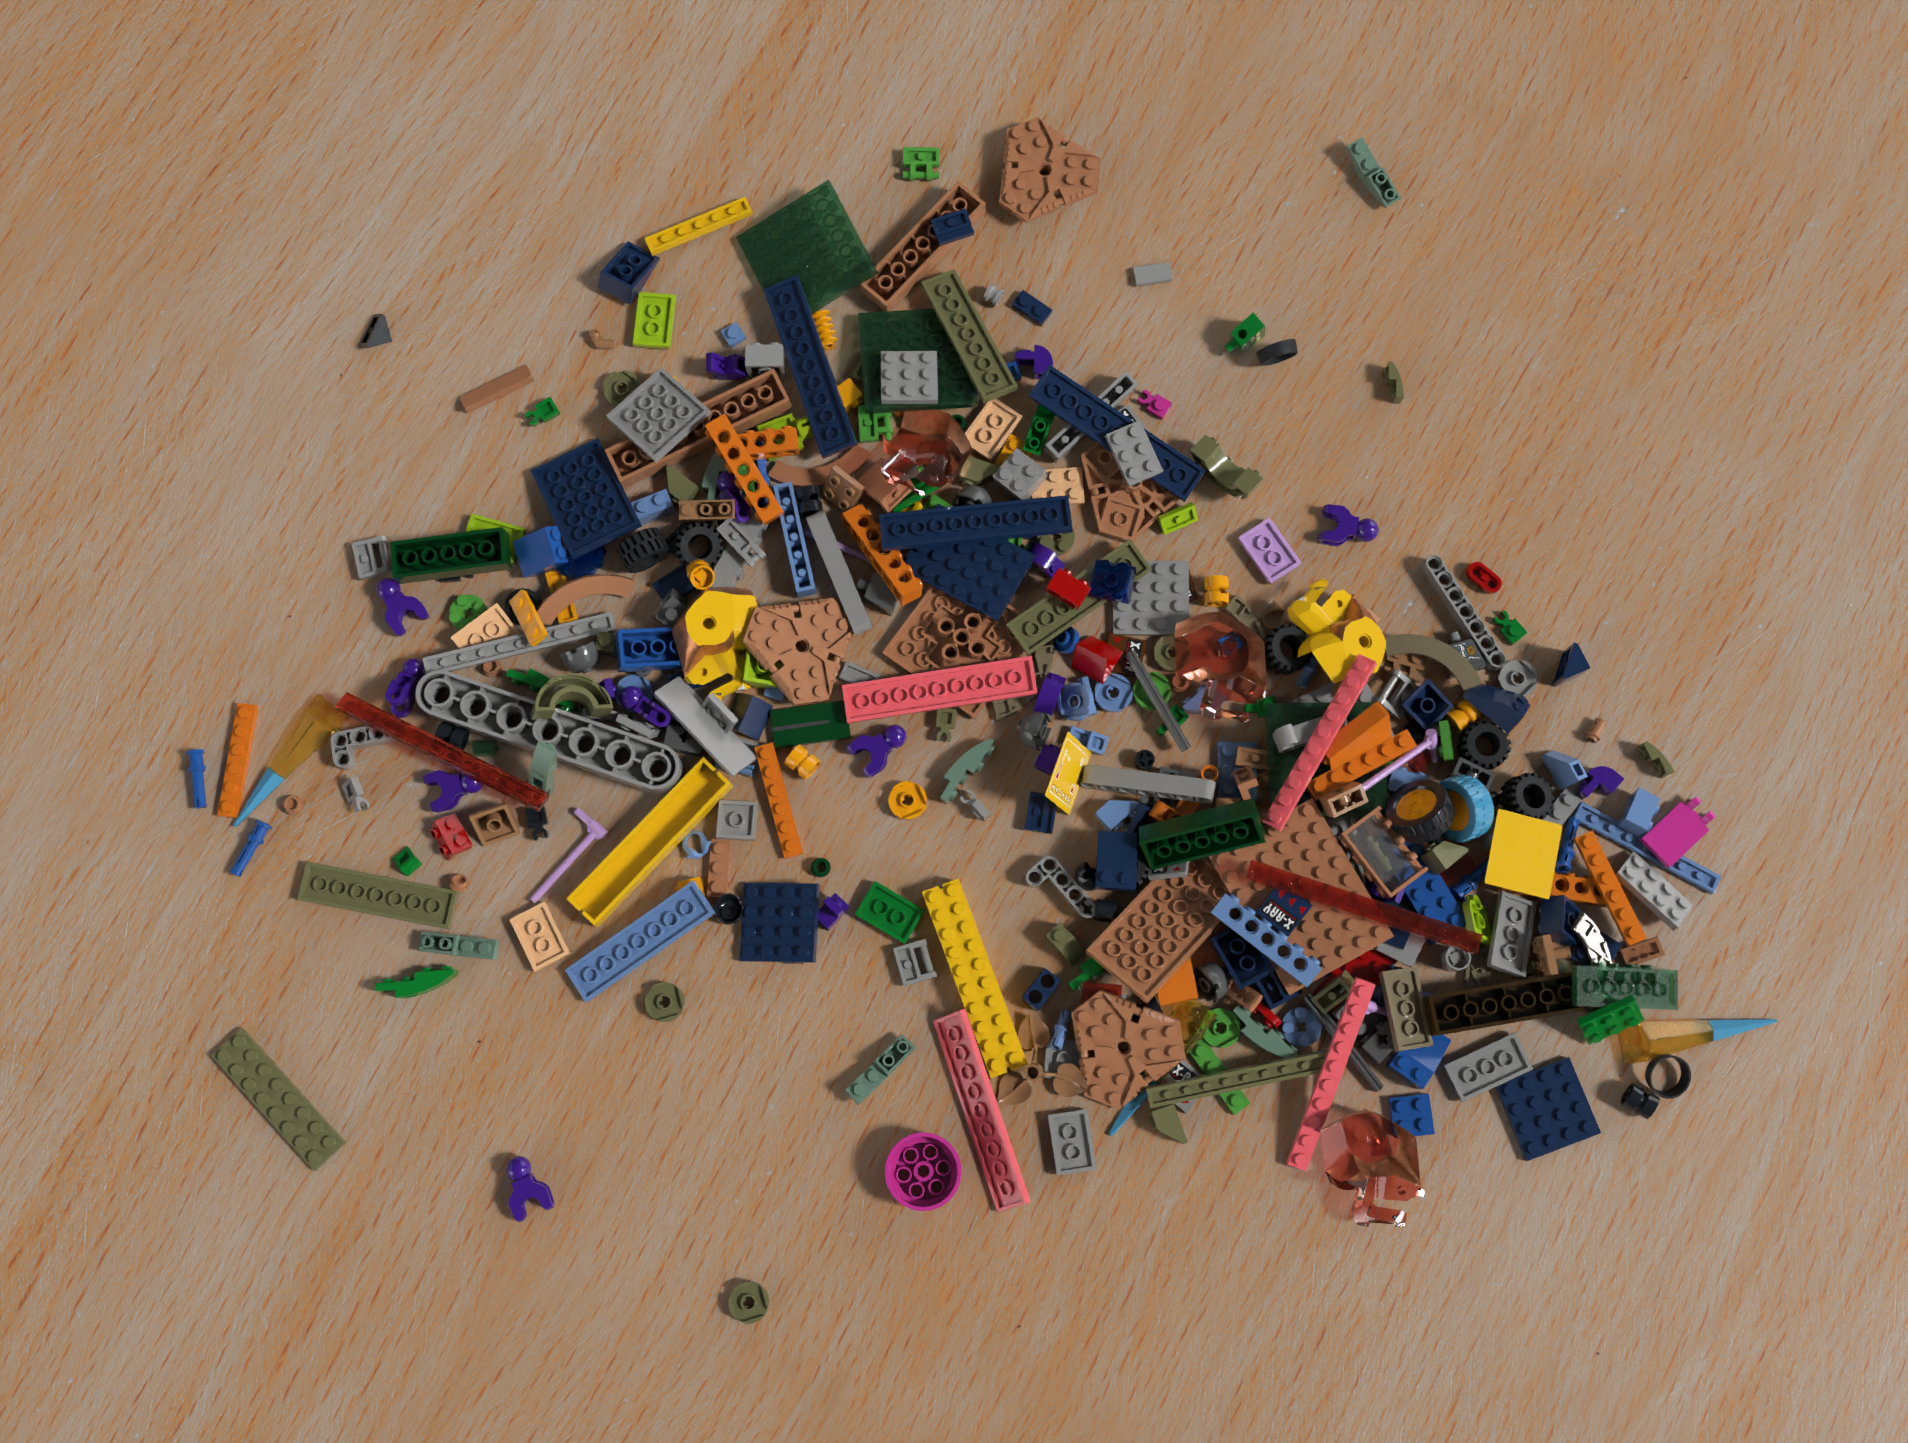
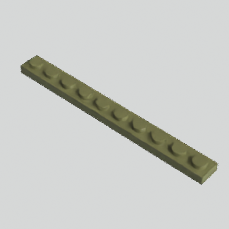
(1235, 1079)

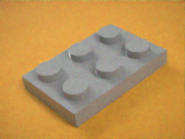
(1134, 453)
(1072, 1142)

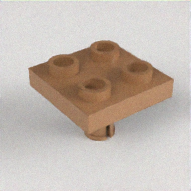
(842, 489)
(1547, 955)

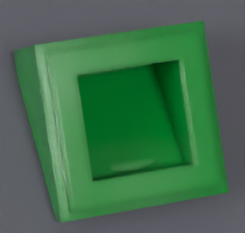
(407, 861)

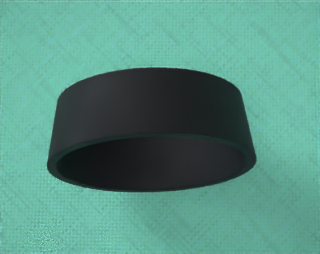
(1277, 352)
(1683, 1082)

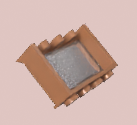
(1381, 853)

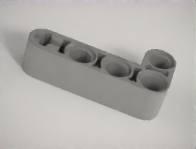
(1293, 737)
(351, 744)
(1065, 889)

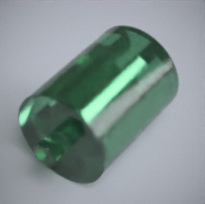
(485, 748)

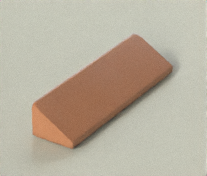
(496, 389)

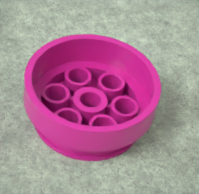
(901, 1189)

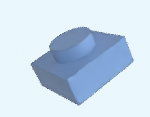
(733, 335)

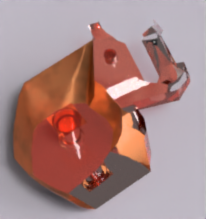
(926, 448)
(1228, 671)
(1374, 1159)

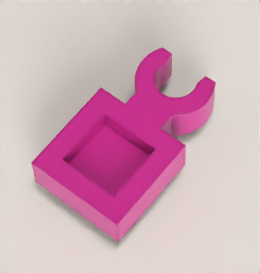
(1157, 406)

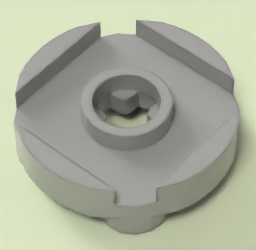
(1516, 668)

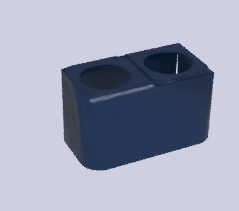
(1045, 991)

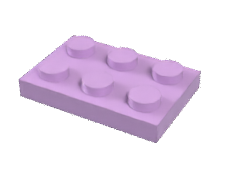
(1269, 551)

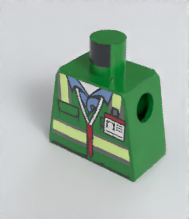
(1250, 329)

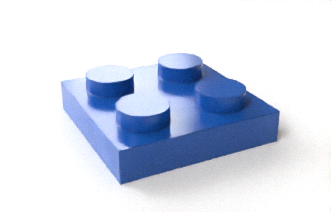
(1412, 1113)

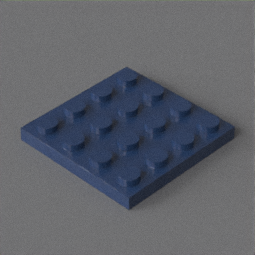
(779, 922)
(1547, 1109)

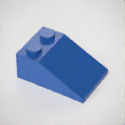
(1419, 1064)

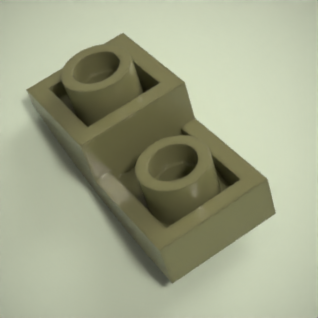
(1393, 379)
(1650, 753)

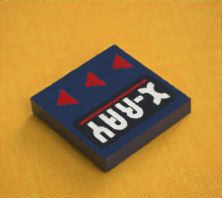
(1283, 910)

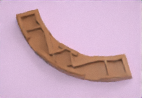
(817, 476)
(581, 588)

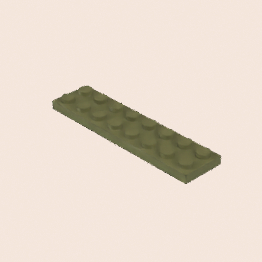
(969, 336)
(1052, 616)
(378, 895)
(278, 1099)

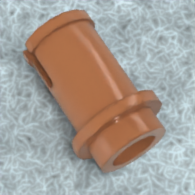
(1595, 731)

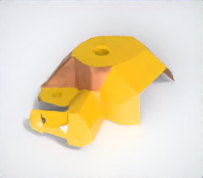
(1337, 631)
(711, 637)

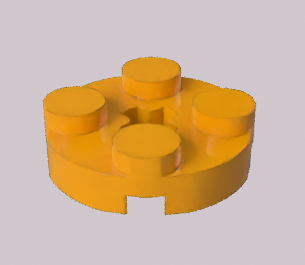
(913, 791)

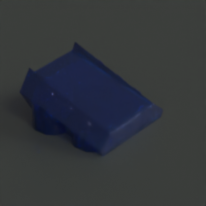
(583, 565)
(1112, 581)

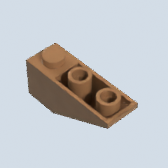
(706, 510)

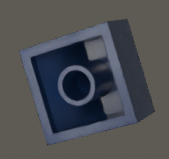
(1557, 918)

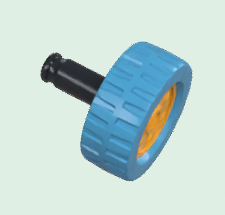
(1472, 807)

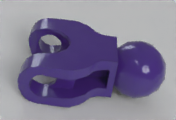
(730, 491)
(1347, 527)
(398, 605)
(405, 687)
(633, 699)
(879, 747)
(452, 787)
(525, 1187)

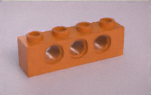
(788, 447)

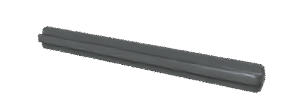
(1157, 700)
(1354, 1056)

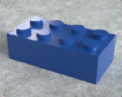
(646, 650)

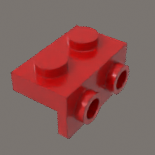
(450, 836)

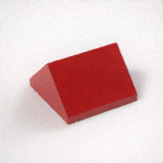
(1095, 658)

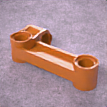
(1162, 812)

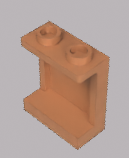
(880, 489)
(1245, 780)

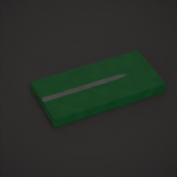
(809, 724)

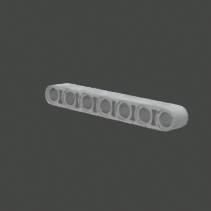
(839, 572)
(1463, 604)
(1148, 784)

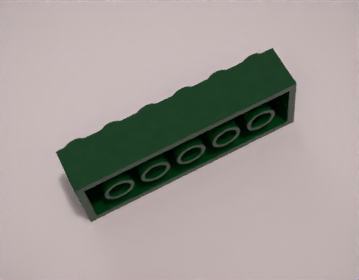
(450, 555)
(1202, 834)

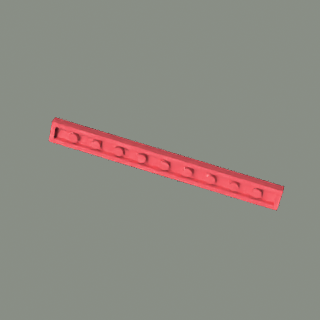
(1319, 742)
(1330, 1073)

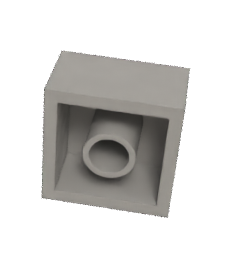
(765, 358)
(1019, 475)

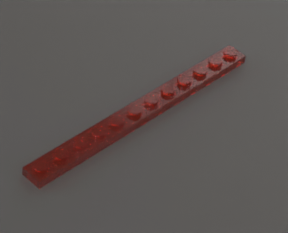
(442, 751)
(1364, 907)

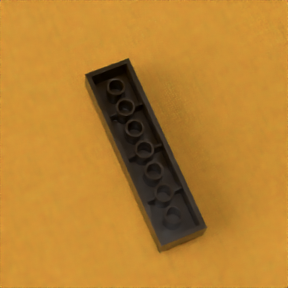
(1500, 1004)

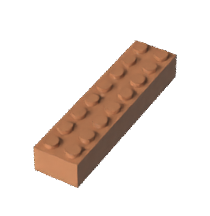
(918, 250)

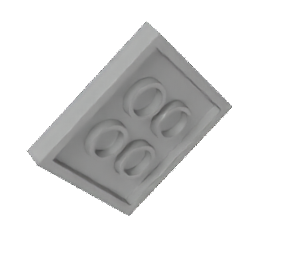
(909, 377)

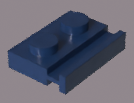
(952, 227)
(676, 579)
(1040, 814)

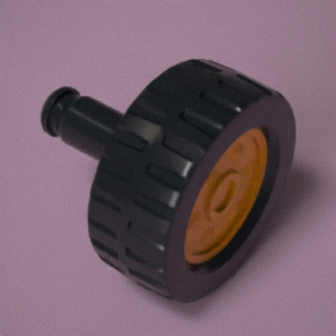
(1420, 811)

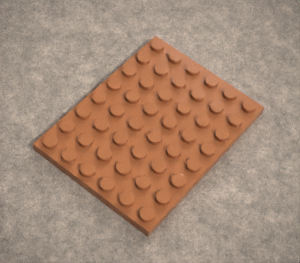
(1312, 851)

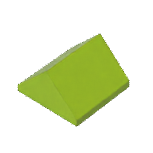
(756, 675)

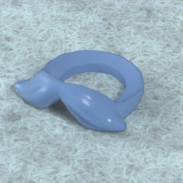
(704, 846)

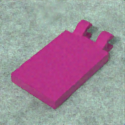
(1677, 832)

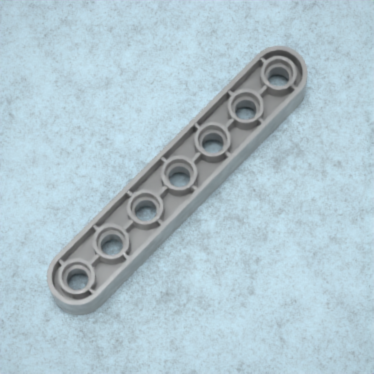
(571, 732)

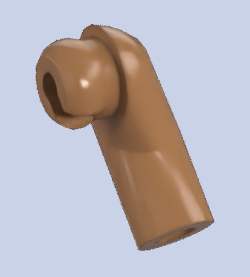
(599, 342)

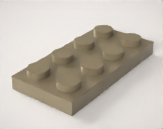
(1405, 1009)

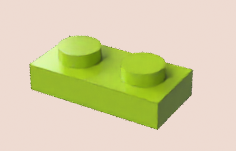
(1178, 518)

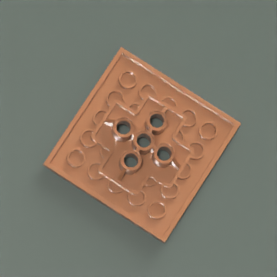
(922, 643)

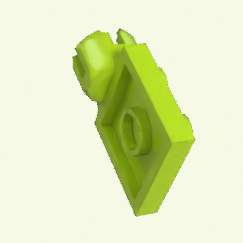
(802, 426)

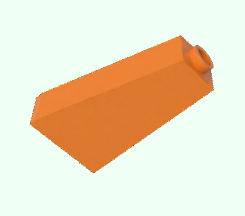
(1359, 736)

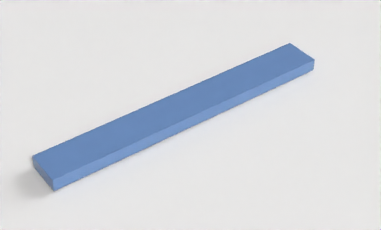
(1609, 828)

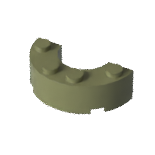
(1222, 469)
(574, 688)

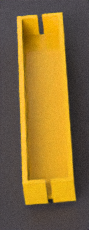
(650, 842)
(974, 978)

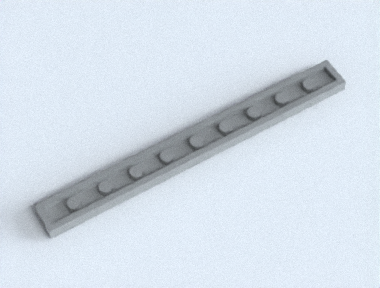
(519, 644)

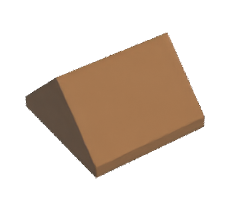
(495, 823)

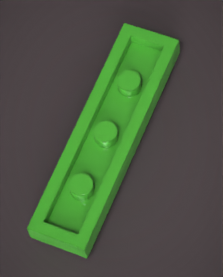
(1210, 1064)

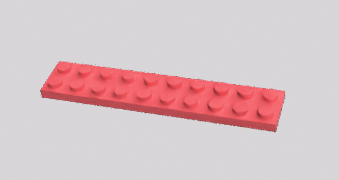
(939, 689)
(981, 1111)

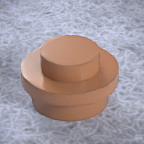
(492, 668)
(1178, 684)
(293, 804)
(459, 883)

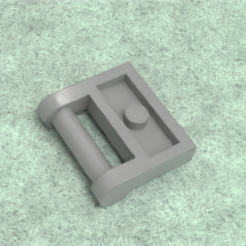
(366, 558)
(1402, 692)
(908, 963)

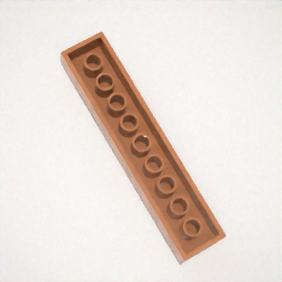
(744, 407)

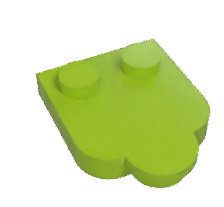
(1477, 918)

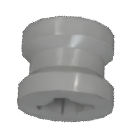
(993, 295)

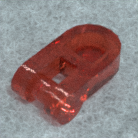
(1419, 763)

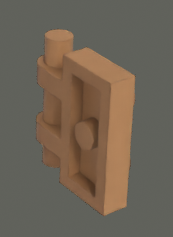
(1411, 661)

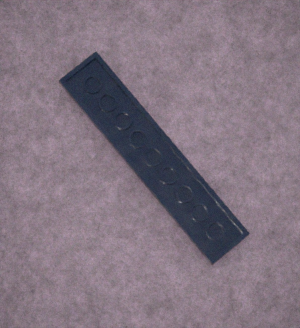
(810, 367)
(1097, 418)
(975, 523)

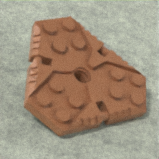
(1037, 150)
(1121, 510)
(821, 632)
(1113, 1072)

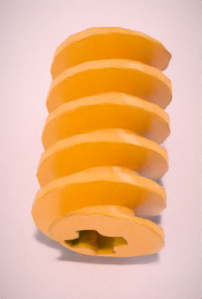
(824, 328)

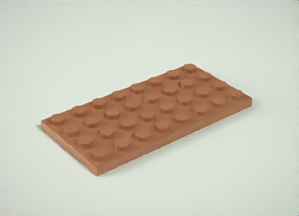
(1161, 929)

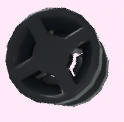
(1144, 756)

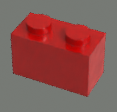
(1068, 588)

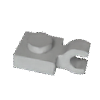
(354, 792)
(978, 808)

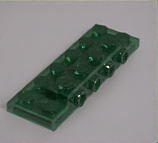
(1605, 985)

